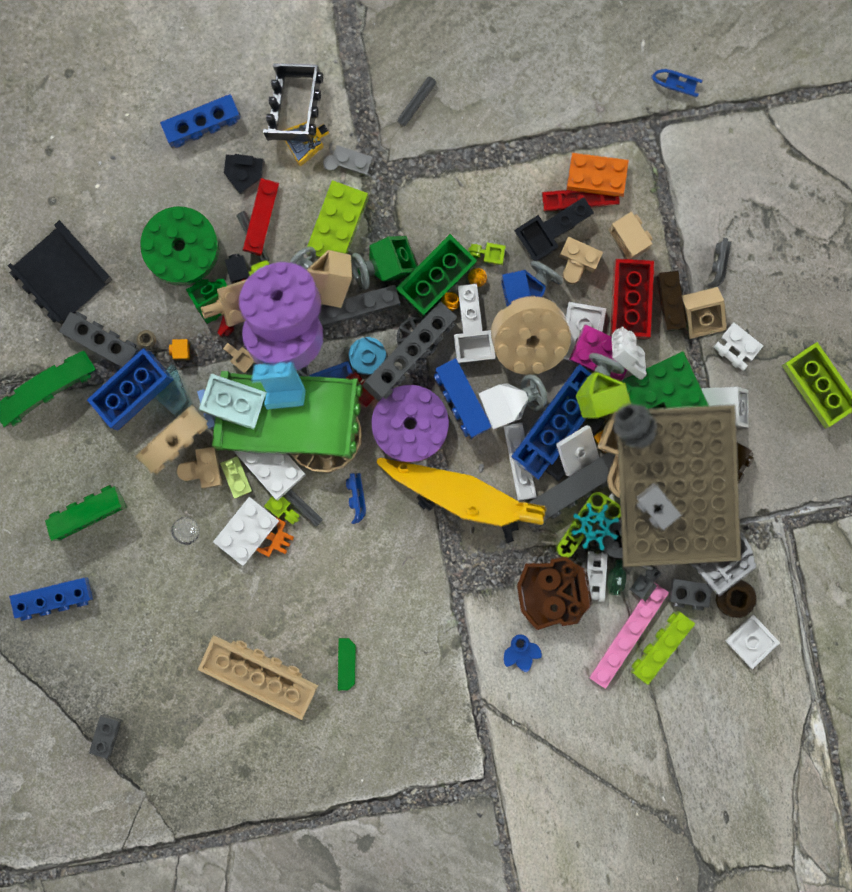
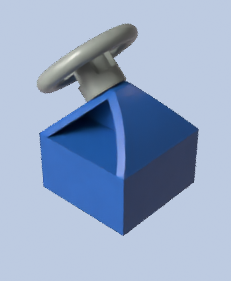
(523, 284)

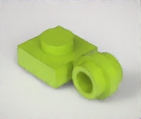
(492, 254)
(280, 507)

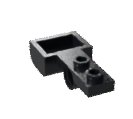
(540, 236)

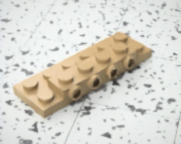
(258, 675)

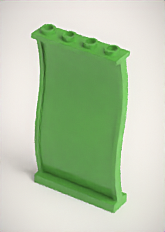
(319, 427)

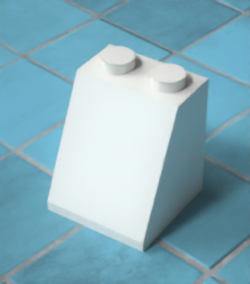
(728, 396)

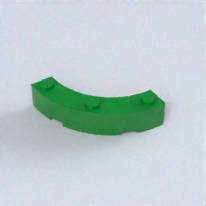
(44, 387)

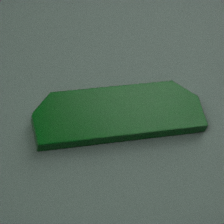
(346, 663)

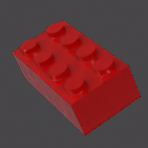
(632, 296)

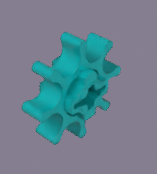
(599, 517)

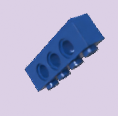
(189, 118)

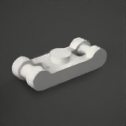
(597, 575)

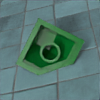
(204, 294)

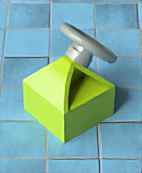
(601, 393)

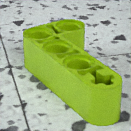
(577, 523)

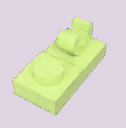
(236, 477)

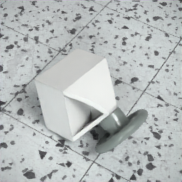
(507, 403)

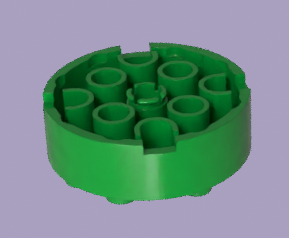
(173, 227)

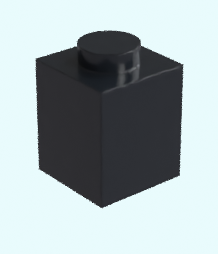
(237, 268)

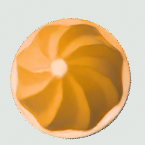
(477, 276)
(451, 301)

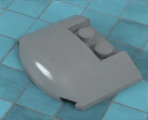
(725, 574)

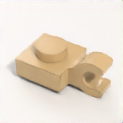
(241, 358)

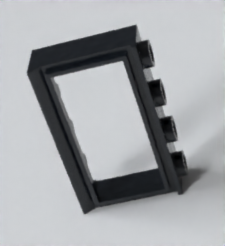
(277, 84)

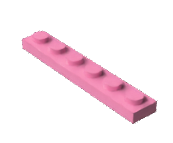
(627, 637)

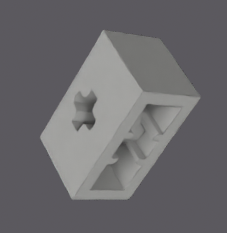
(653, 496)

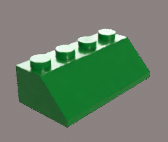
(436, 275)
(85, 513)

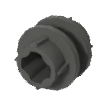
(635, 425)

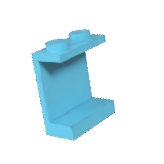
(281, 385)

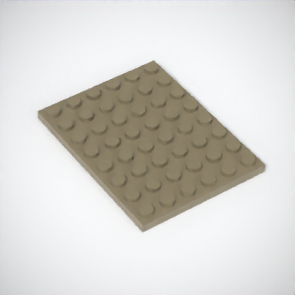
(698, 473)

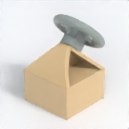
(330, 273)

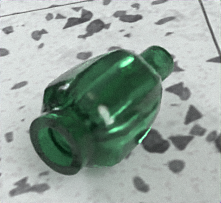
(616, 579)

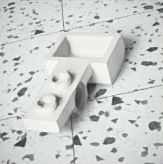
(474, 343)

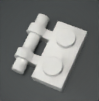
(740, 341)

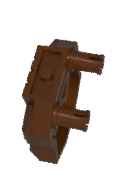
(538, 595)

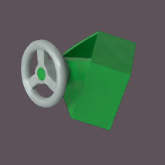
(388, 261)

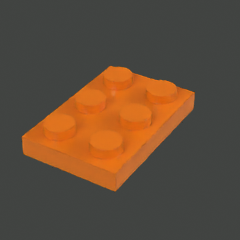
(597, 174)

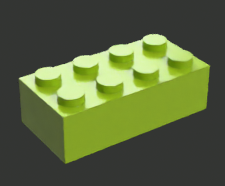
(338, 219)
(820, 384)

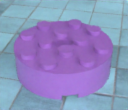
(280, 301)
(299, 350)
(415, 404)

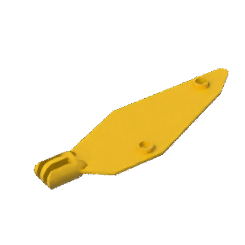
(463, 494)

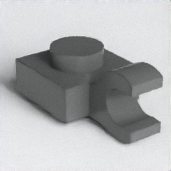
(645, 585)

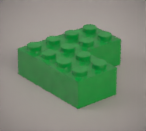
(666, 384)

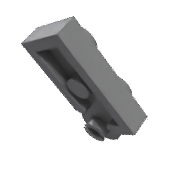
(348, 160)

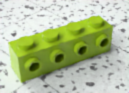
(662, 648)

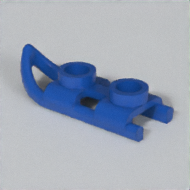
(673, 80)
(356, 502)

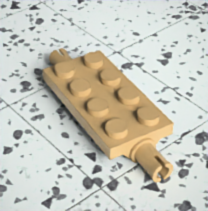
(227, 304)

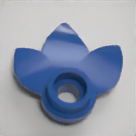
(521, 656)

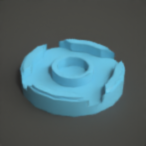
(366, 355)

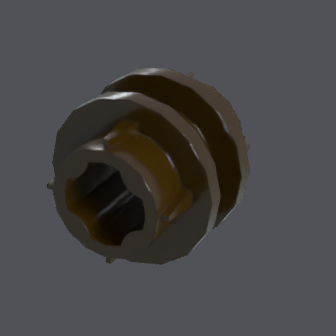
(747, 601)

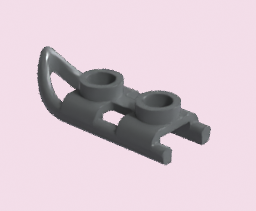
(720, 265)

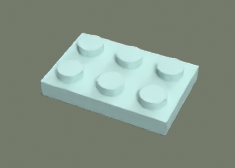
(232, 401)

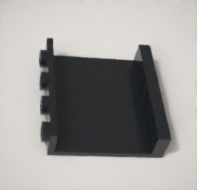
(60, 274)

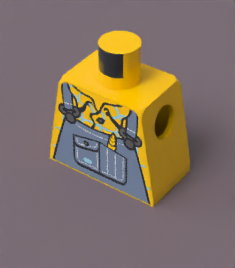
(304, 149)

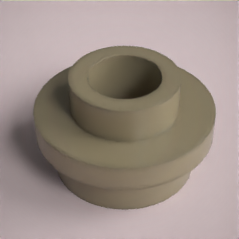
(140, 337)

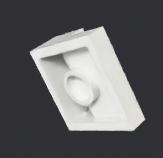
(628, 353)

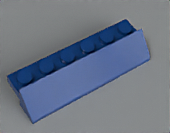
(555, 424)

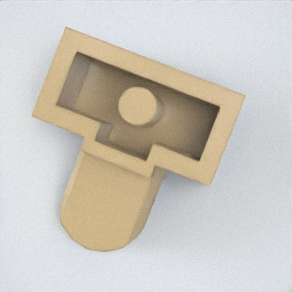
(578, 258)
(204, 468)

